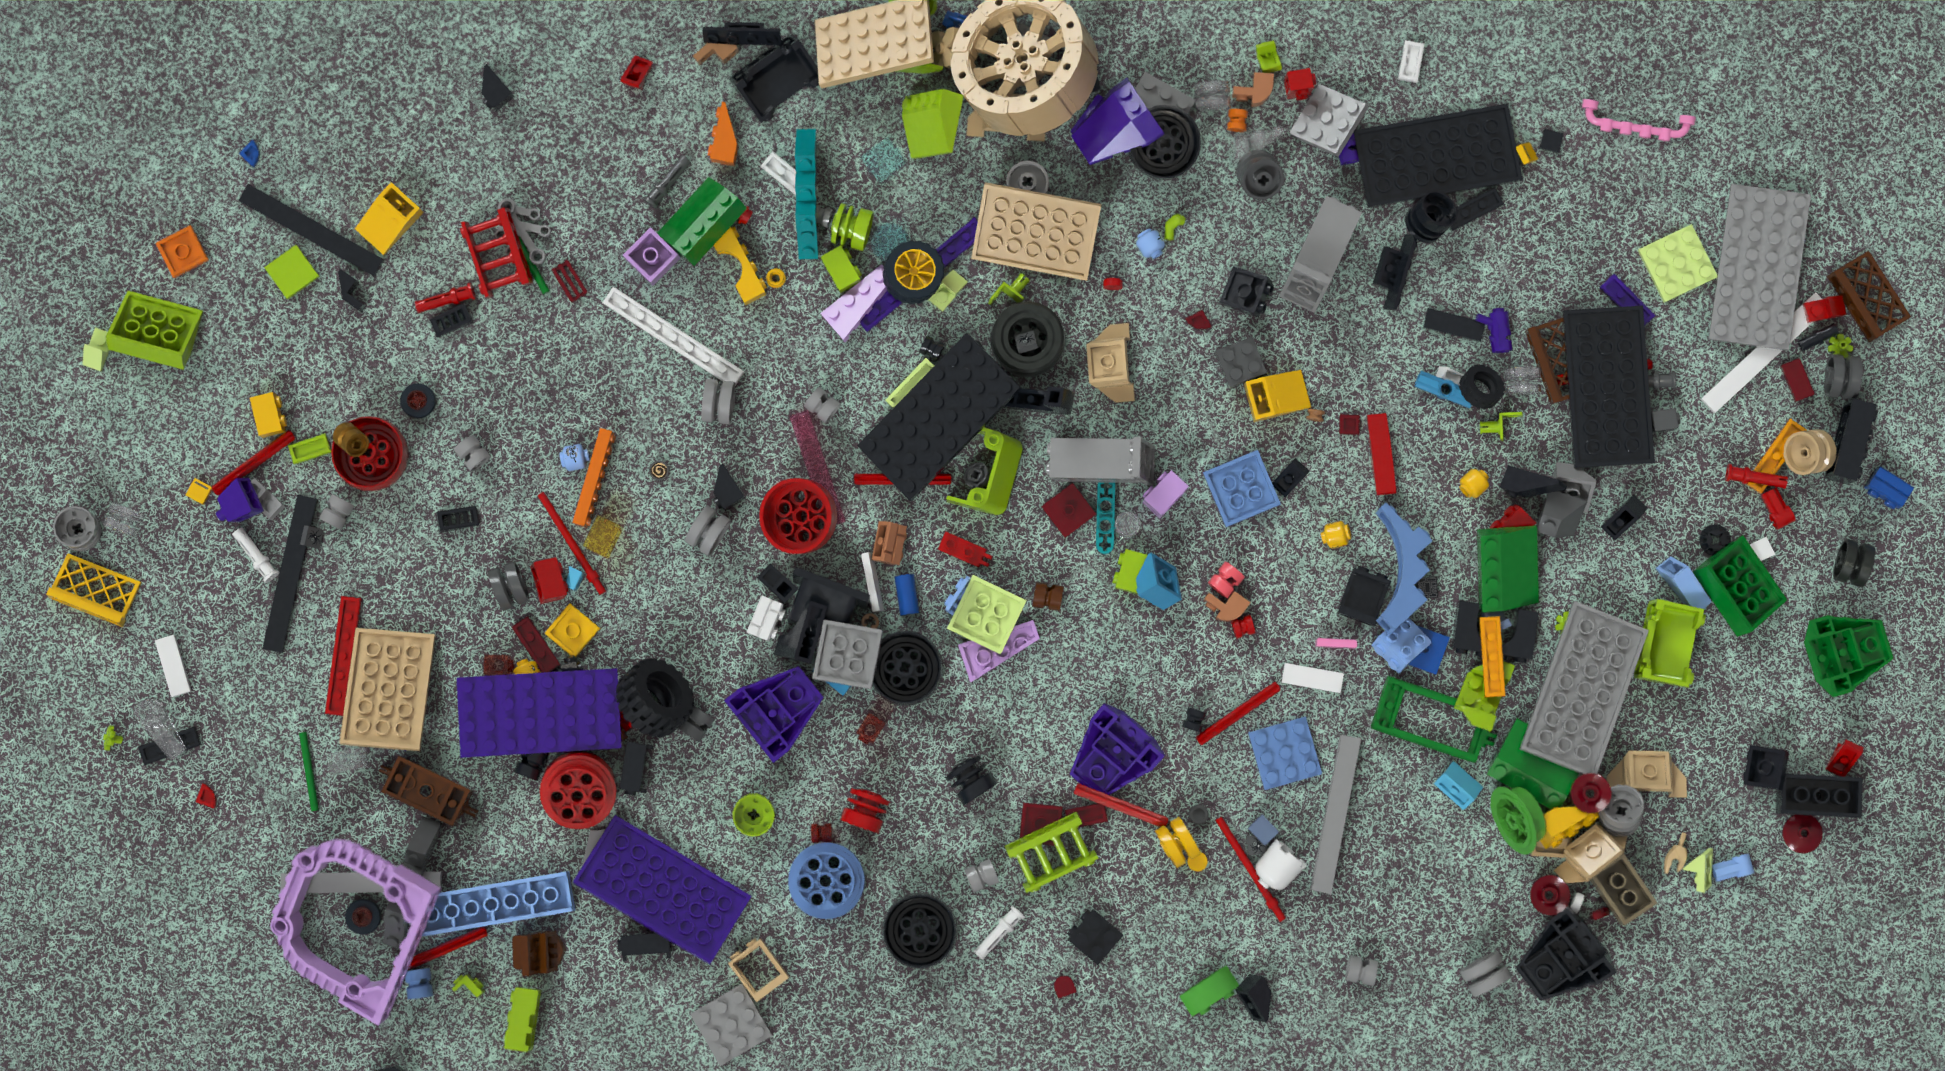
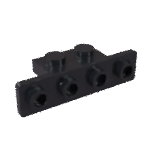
(742, 33)
(1393, 270)

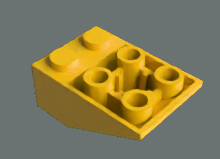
(388, 218)
(1277, 395)
(1565, 823)

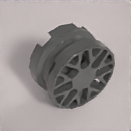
(977, 475)

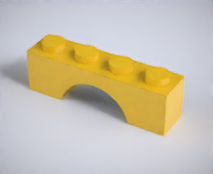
(749, 285)

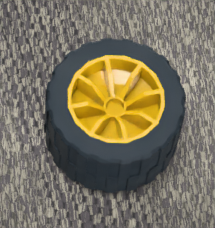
(913, 272)

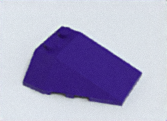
(1116, 125)
(776, 709)
(1114, 751)

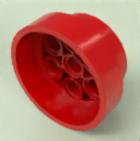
(774, 519)
(576, 764)

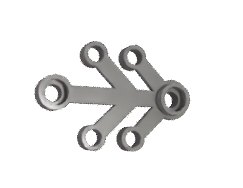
(523, 227)

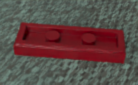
(535, 645)

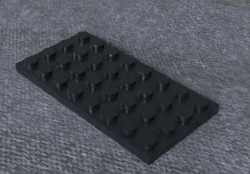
(1437, 154)
(1608, 386)
(939, 417)

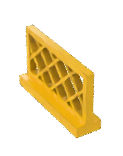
(83, 603)

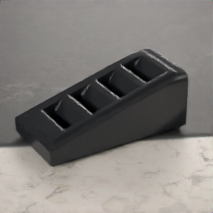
(454, 311)
(440, 514)

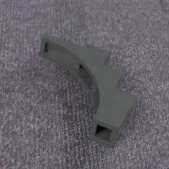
(416, 860)

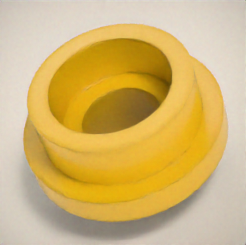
(773, 272)

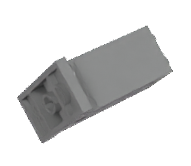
(1320, 254)
(1101, 460)

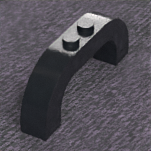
(1053, 401)

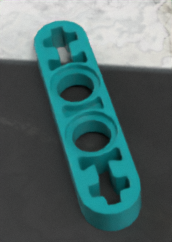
(1102, 515)

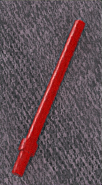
(592, 576)
(1272, 902)

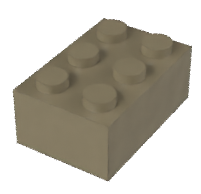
(1623, 890)

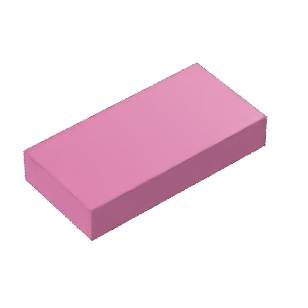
(1336, 643)

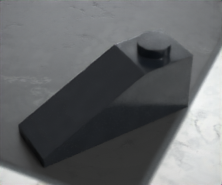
(1528, 484)

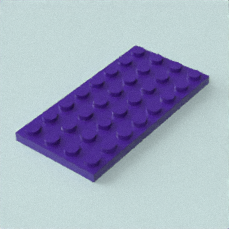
(538, 713)
(662, 889)

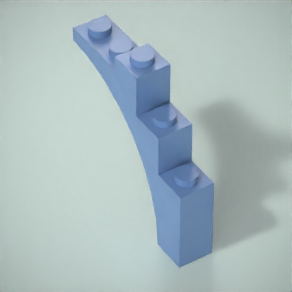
(1410, 568)

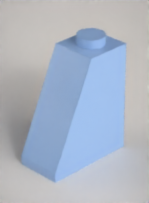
(1683, 583)

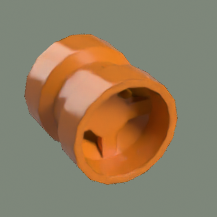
(1237, 120)

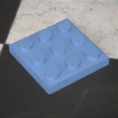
(1241, 488)
(1285, 753)

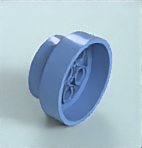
(848, 864)

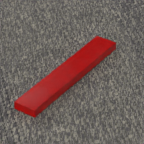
(342, 654)

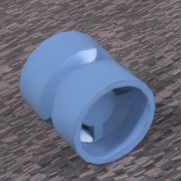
(418, 983)

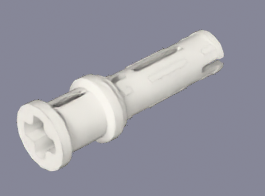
(260, 561)
(1005, 925)

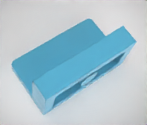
(1458, 785)

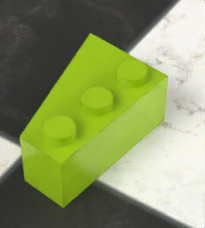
(522, 1019)

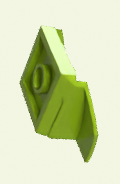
(1472, 701)

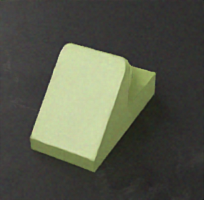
(948, 290)
(97, 350)
(1703, 867)

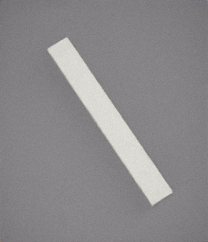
(672, 336)
(1752, 365)

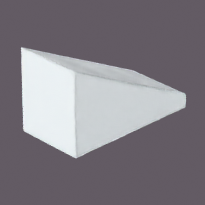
(1449, 374)

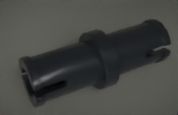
(1818, 337)

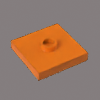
(182, 251)

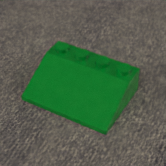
(702, 220)
(1507, 568)
(1740, 586)
(1541, 778)

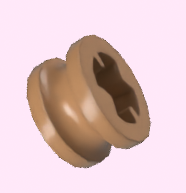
(1315, 415)
(866, 617)

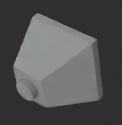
(1577, 481)

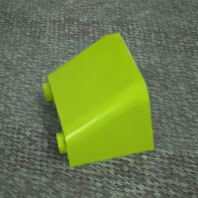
(1669, 643)

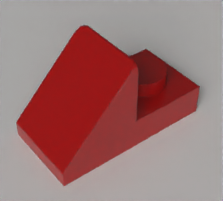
(636, 72)
(1824, 309)
(1844, 757)

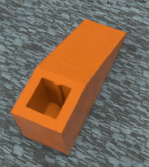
(725, 145)

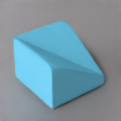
(574, 578)

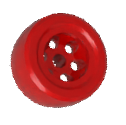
(381, 475)

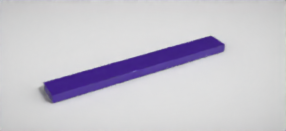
(949, 252)

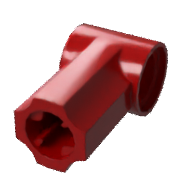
(1779, 512)

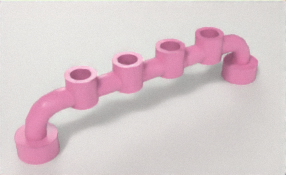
(1627, 127)

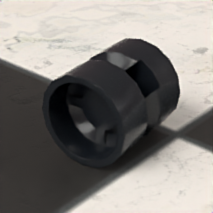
(530, 765)

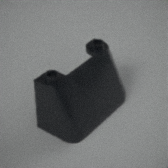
(775, 77)

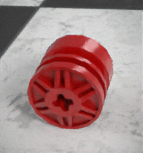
(865, 810)

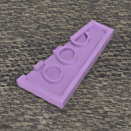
(850, 308)

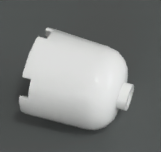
(1278, 866)

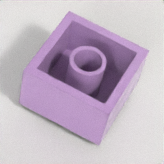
(651, 256)
(1165, 494)

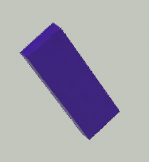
(1623, 296)

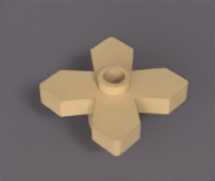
(942, 43)

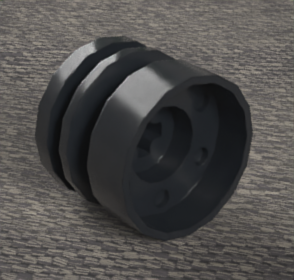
(1431, 217)
(971, 779)

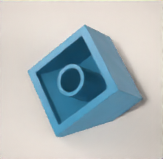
(1158, 582)

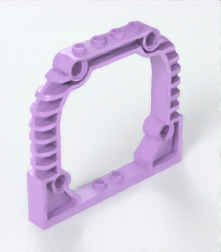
(415, 899)

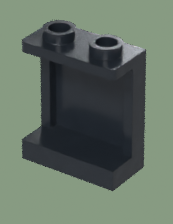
(1364, 596)

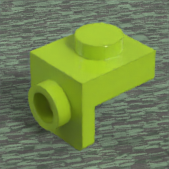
(1268, 57)
(473, 985)

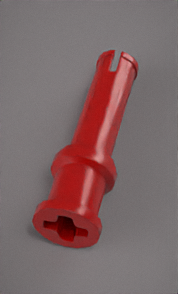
(453, 296)
(1746, 475)

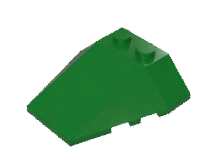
(1845, 651)

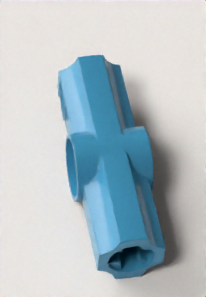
(1433, 385)

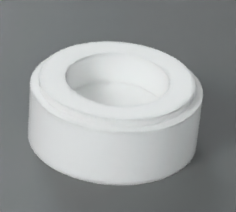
(1576, 902)

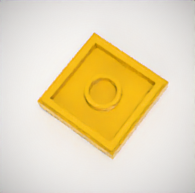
(572, 630)

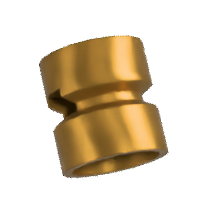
(350, 439)

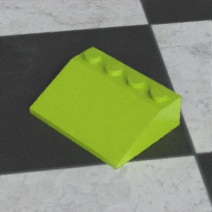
(931, 122)
(154, 330)

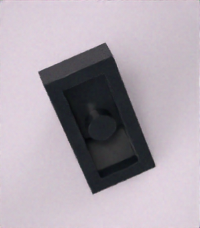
(1290, 477)

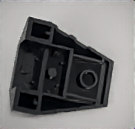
(1565, 958)

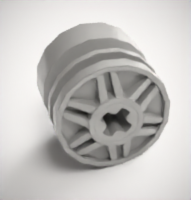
(73, 518)
(1626, 802)

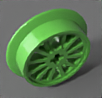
(1518, 818)

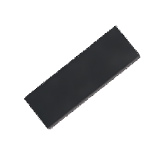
(1477, 208)
(1453, 325)
(152, 753)

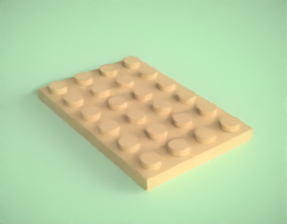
(873, 41)
(1036, 231)
(387, 689)

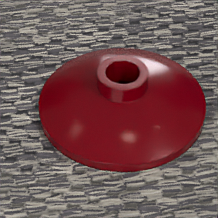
(1601, 792)
(1793, 837)
(1560, 894)

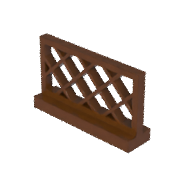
(1858, 307)
(1543, 360)

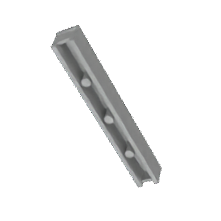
(1335, 814)
(352, 882)

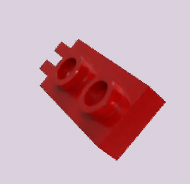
(963, 550)

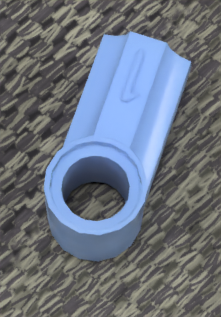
(1737, 866)

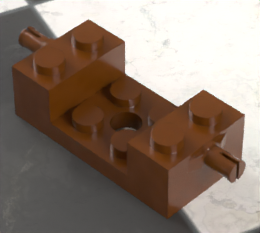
(447, 798)

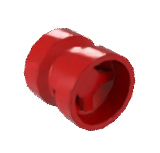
(1243, 626)

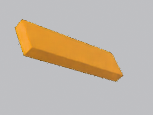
(1774, 457)
(1492, 656)

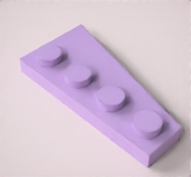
(980, 659)

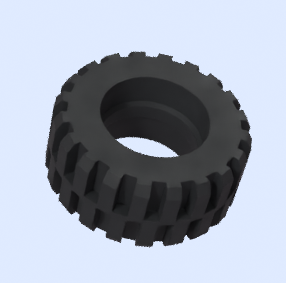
(666, 685)

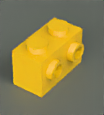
(268, 414)

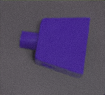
(238, 501)

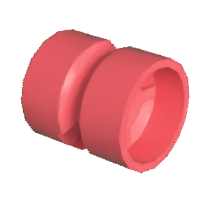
(1226, 580)

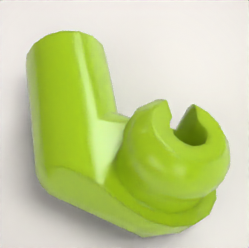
(1175, 221)

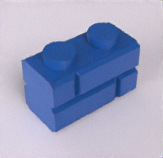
(1888, 487)

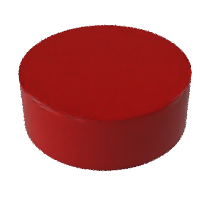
(1112, 284)

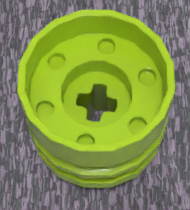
(852, 227)
(744, 822)

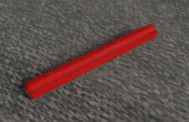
(254, 461)
(881, 479)
(1238, 713)
(1120, 805)
(448, 947)

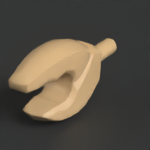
(1676, 852)

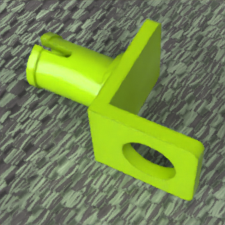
(1012, 291)
(1497, 426)

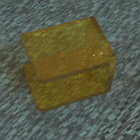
(603, 536)

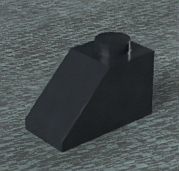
(494, 90)
(726, 490)
(1624, 517)
(1255, 996)

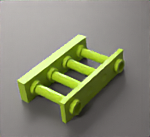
(1035, 841)

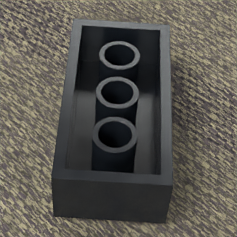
(1851, 440)
(1838, 796)

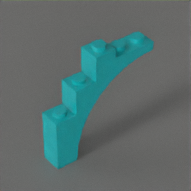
(806, 193)

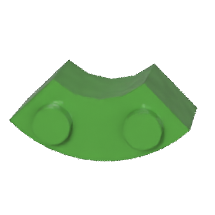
(1209, 990)

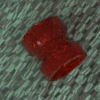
(826, 833)

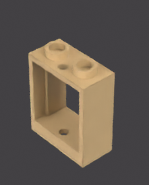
(738, 956)

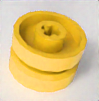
(1176, 843)

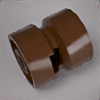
(1048, 596)

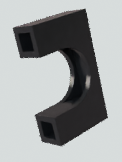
(1467, 639)

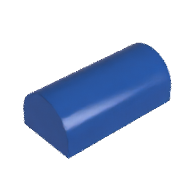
(907, 594)

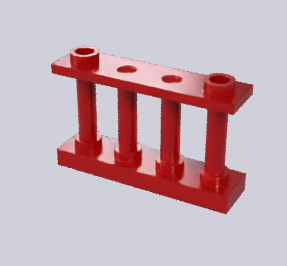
(509, 238)

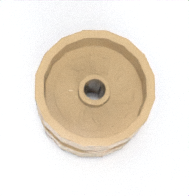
(1809, 452)

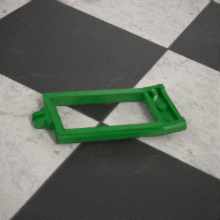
(1387, 712)

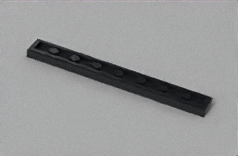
(311, 230)
(289, 575)

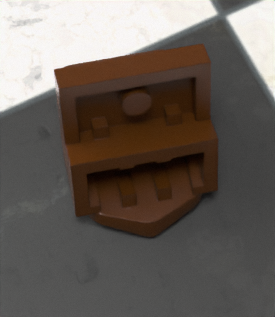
(537, 952)

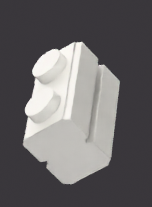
(766, 618)

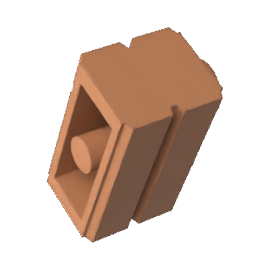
(889, 543)

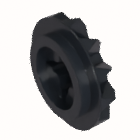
(1706, 539)

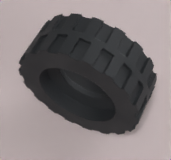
(1490, 379)

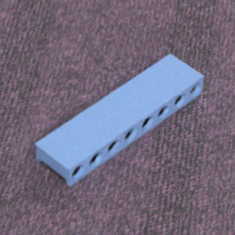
(501, 903)

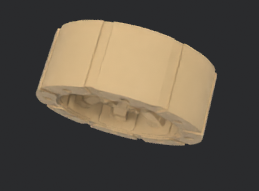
(1057, 97)

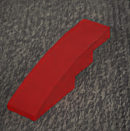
(1381, 454)

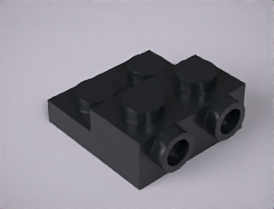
(1247, 291)
(1766, 767)
(1094, 936)

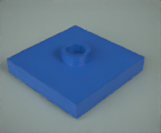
(1431, 657)

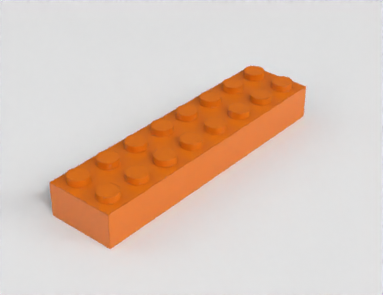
(593, 478)

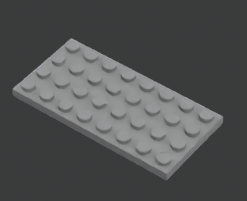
(1759, 267)
(1584, 689)

